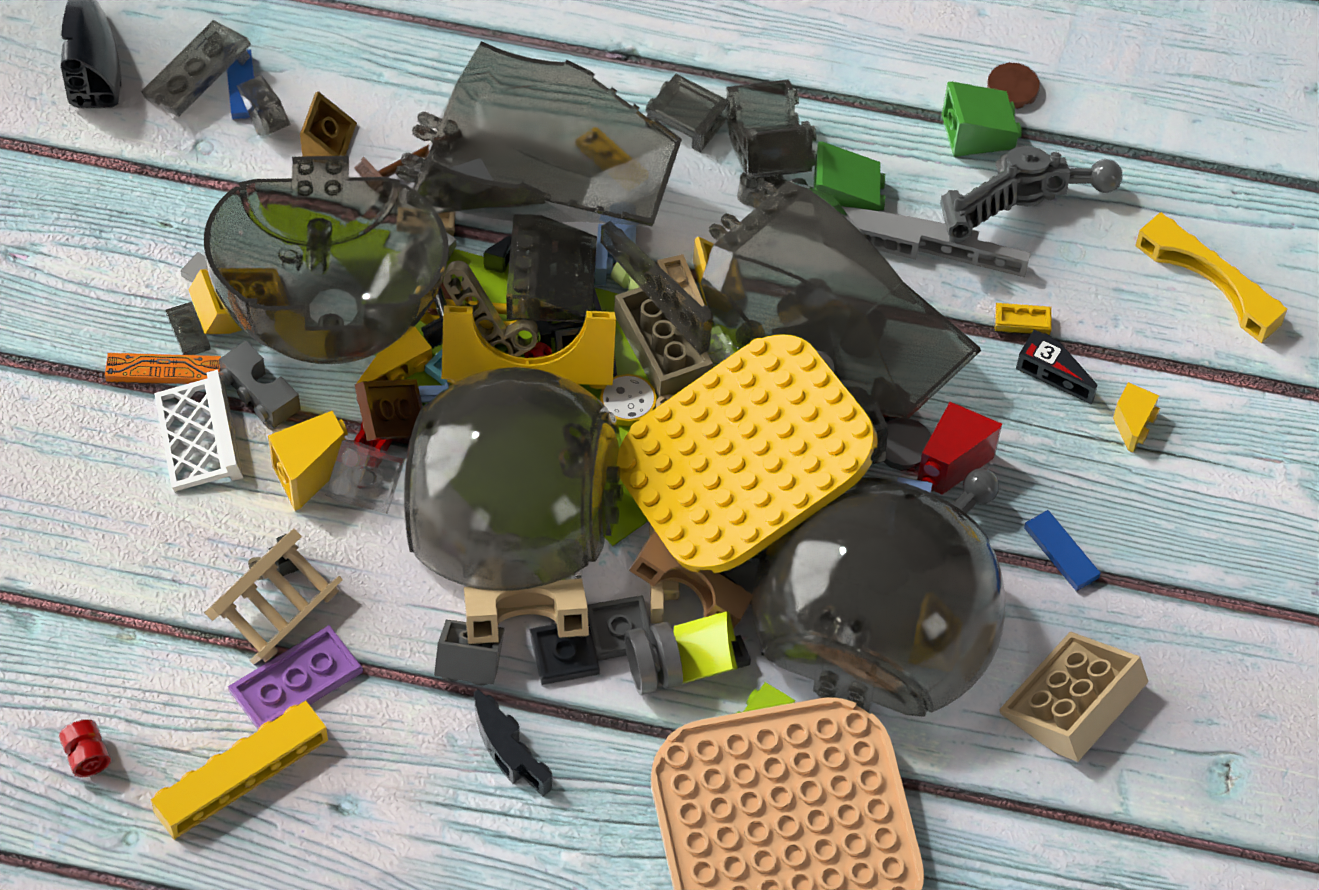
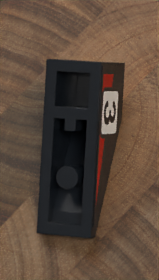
(1053, 364)

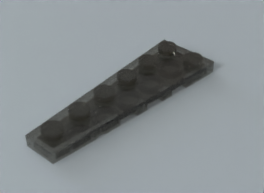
(674, 302)

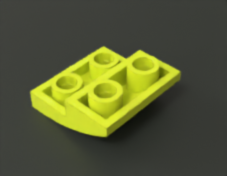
(706, 646)

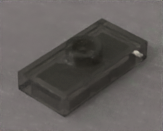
(187, 329)

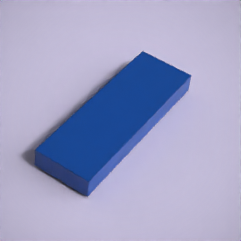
(236, 75)
(1062, 550)

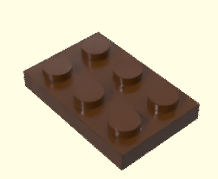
(388, 407)

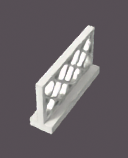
(220, 421)

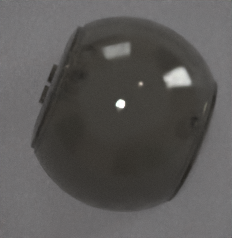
(325, 260)
(511, 480)
(882, 599)

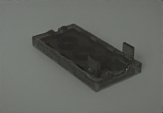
(197, 67)

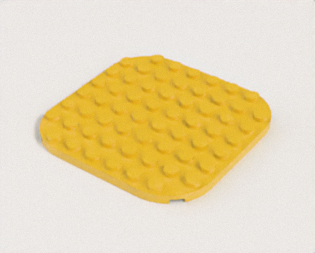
(746, 453)

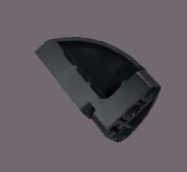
(89, 56)

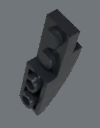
(503, 743)

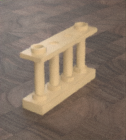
(247, 589)

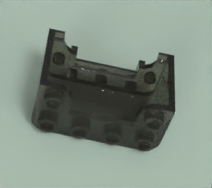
(768, 130)

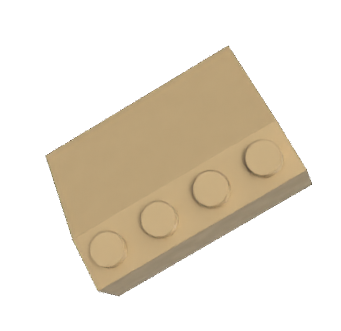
(1076, 694)

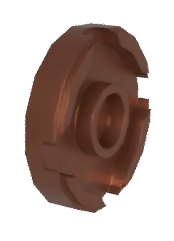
(1017, 80)

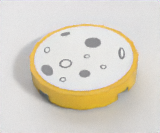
(629, 398)

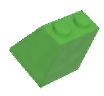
(979, 119)
(849, 177)

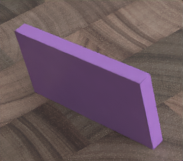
(296, 676)

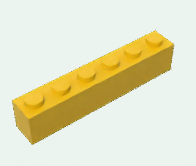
(239, 769)

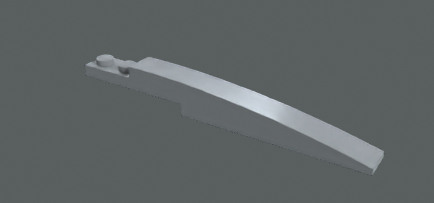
(908, 235)

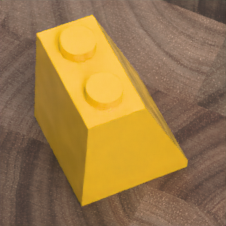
(306, 456)

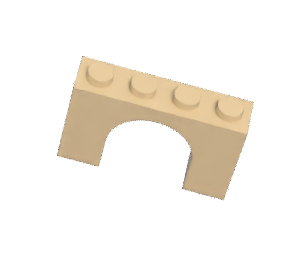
(560, 601)

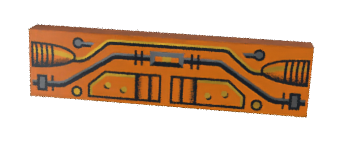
(159, 368)

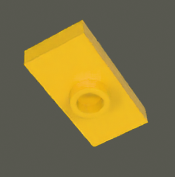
(1022, 318)

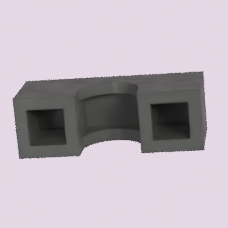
(271, 401)

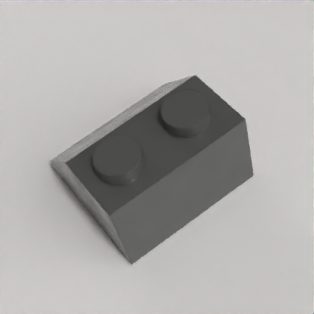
(466, 661)

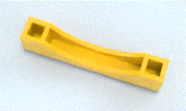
(1169, 243)

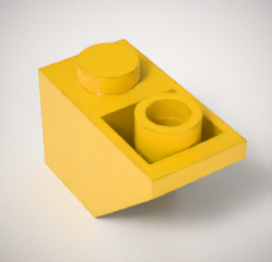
(1133, 413)

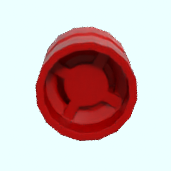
(84, 748)

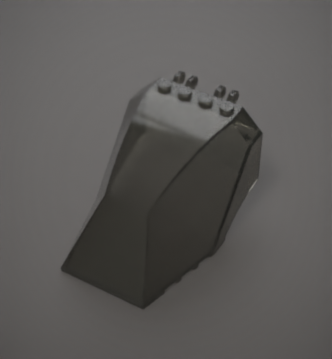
(549, 142)
(815, 276)

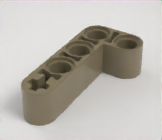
(486, 311)

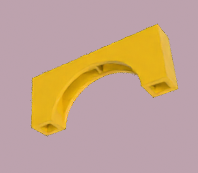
(584, 361)

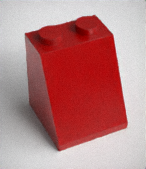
(958, 446)

